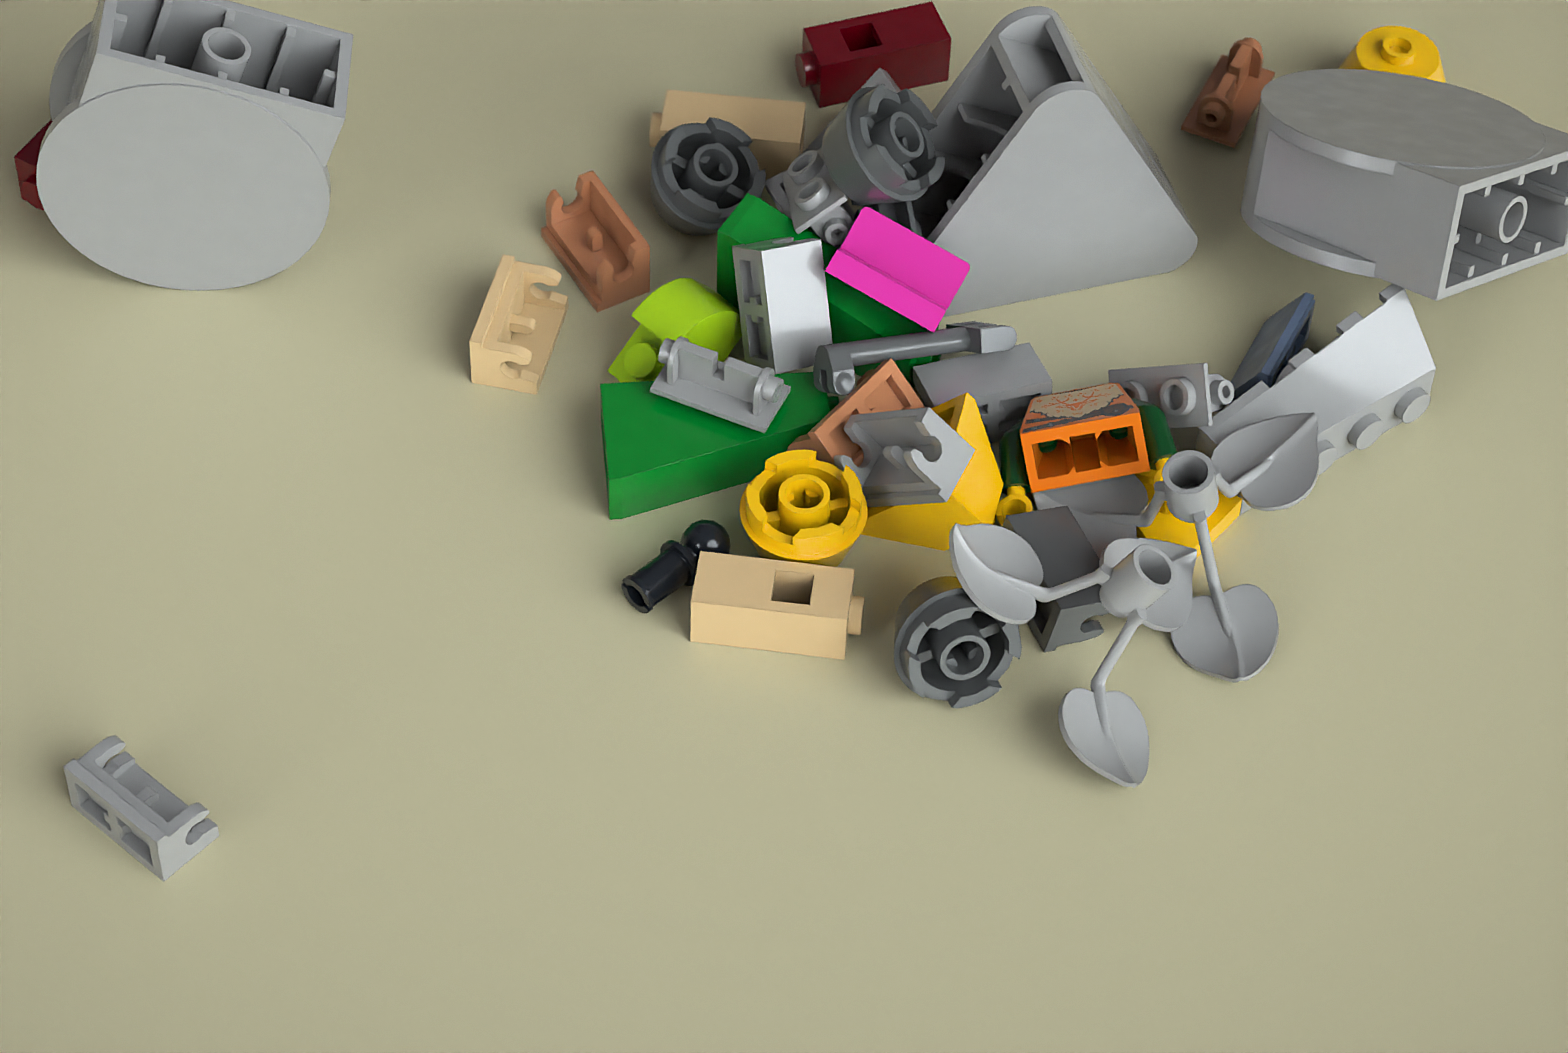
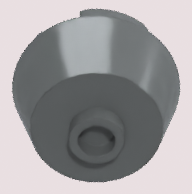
(882, 147)
(703, 175)
(950, 645)

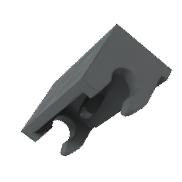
(1063, 557)

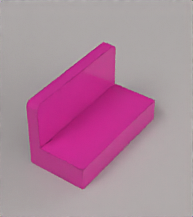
(899, 268)

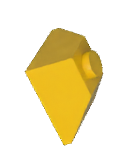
(971, 501)

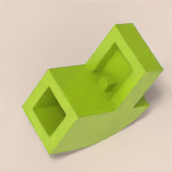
(675, 310)

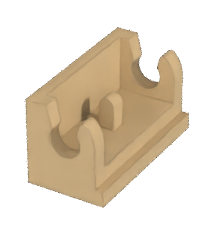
(517, 327)

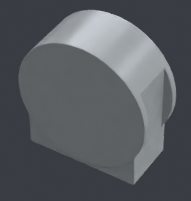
(193, 140)
(1405, 180)

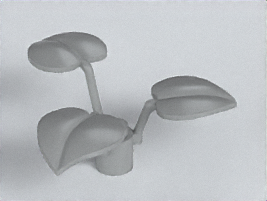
(1272, 468)
(1138, 581)

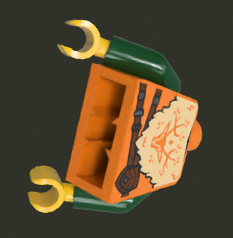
(1080, 440)

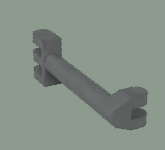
(835, 362)

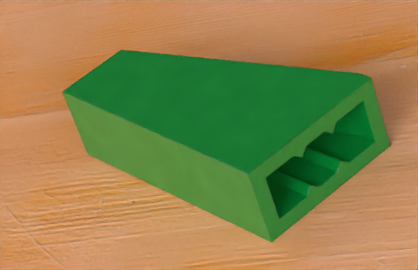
(851, 312)
(673, 453)

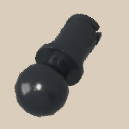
(674, 565)

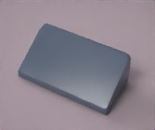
(1275, 344)

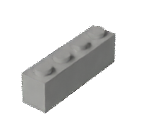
(1355, 385)

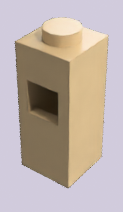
(772, 124)
(774, 605)

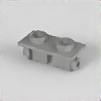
(816, 198)
(726, 390)
(1181, 391)

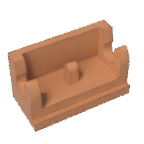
(597, 244)
(876, 391)

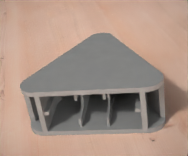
(1045, 174)

